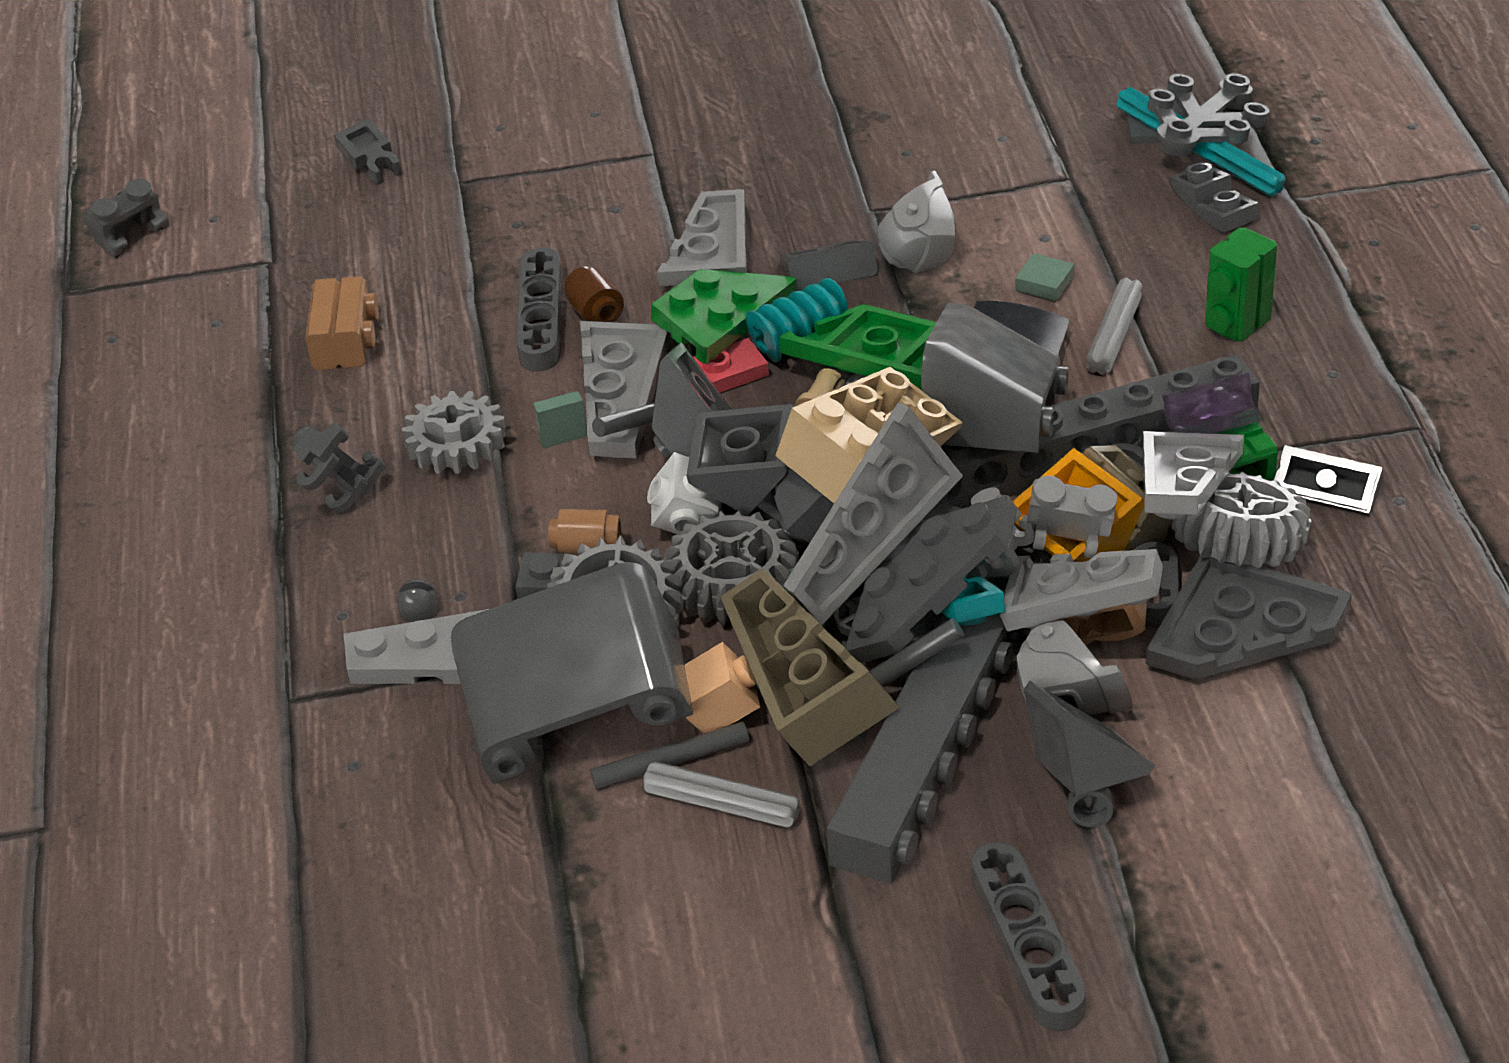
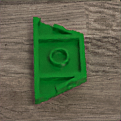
(712, 307)
(864, 342)

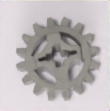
(454, 432)

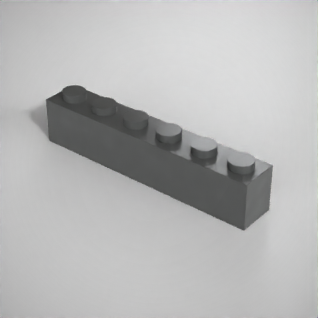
(917, 753)

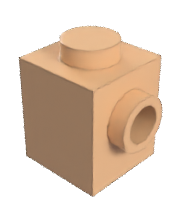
(720, 688)

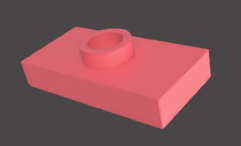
(735, 366)

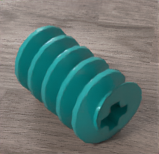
(794, 314)

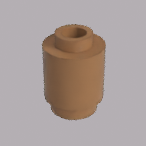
(583, 527)

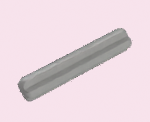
(1114, 326)
(721, 794)

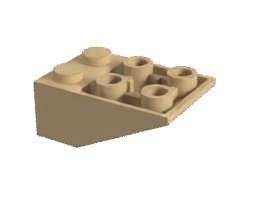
(834, 431)

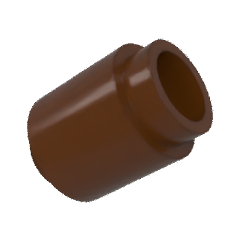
(593, 295)

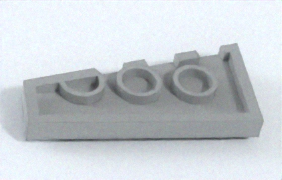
(618, 376)
(876, 510)
(403, 652)

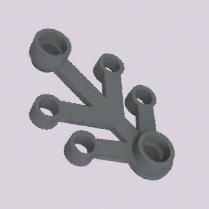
(1182, 135)

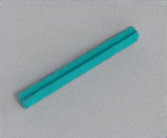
(1219, 153)

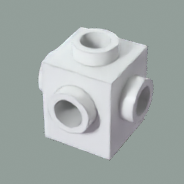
(677, 501)

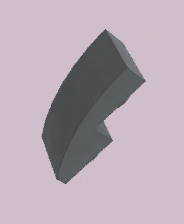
(1211, 197)

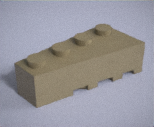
(804, 674)

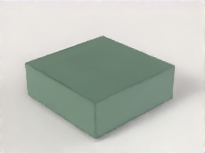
(1044, 277)
(560, 419)

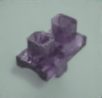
(1211, 406)

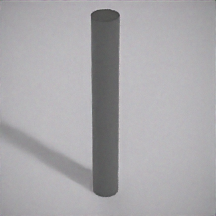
(623, 420)
(917, 652)
(670, 754)

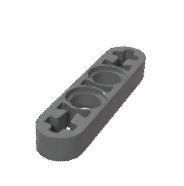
(539, 308)
(1032, 932)

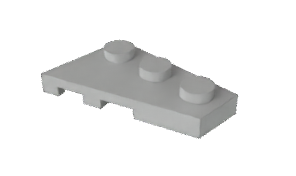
(711, 238)
(1185, 469)
(1078, 589)

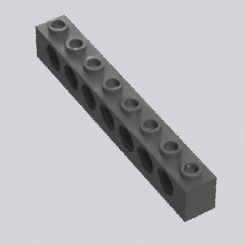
(1087, 421)

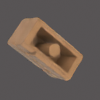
(340, 323)

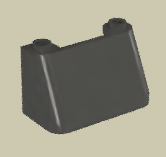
(991, 381)
(566, 660)

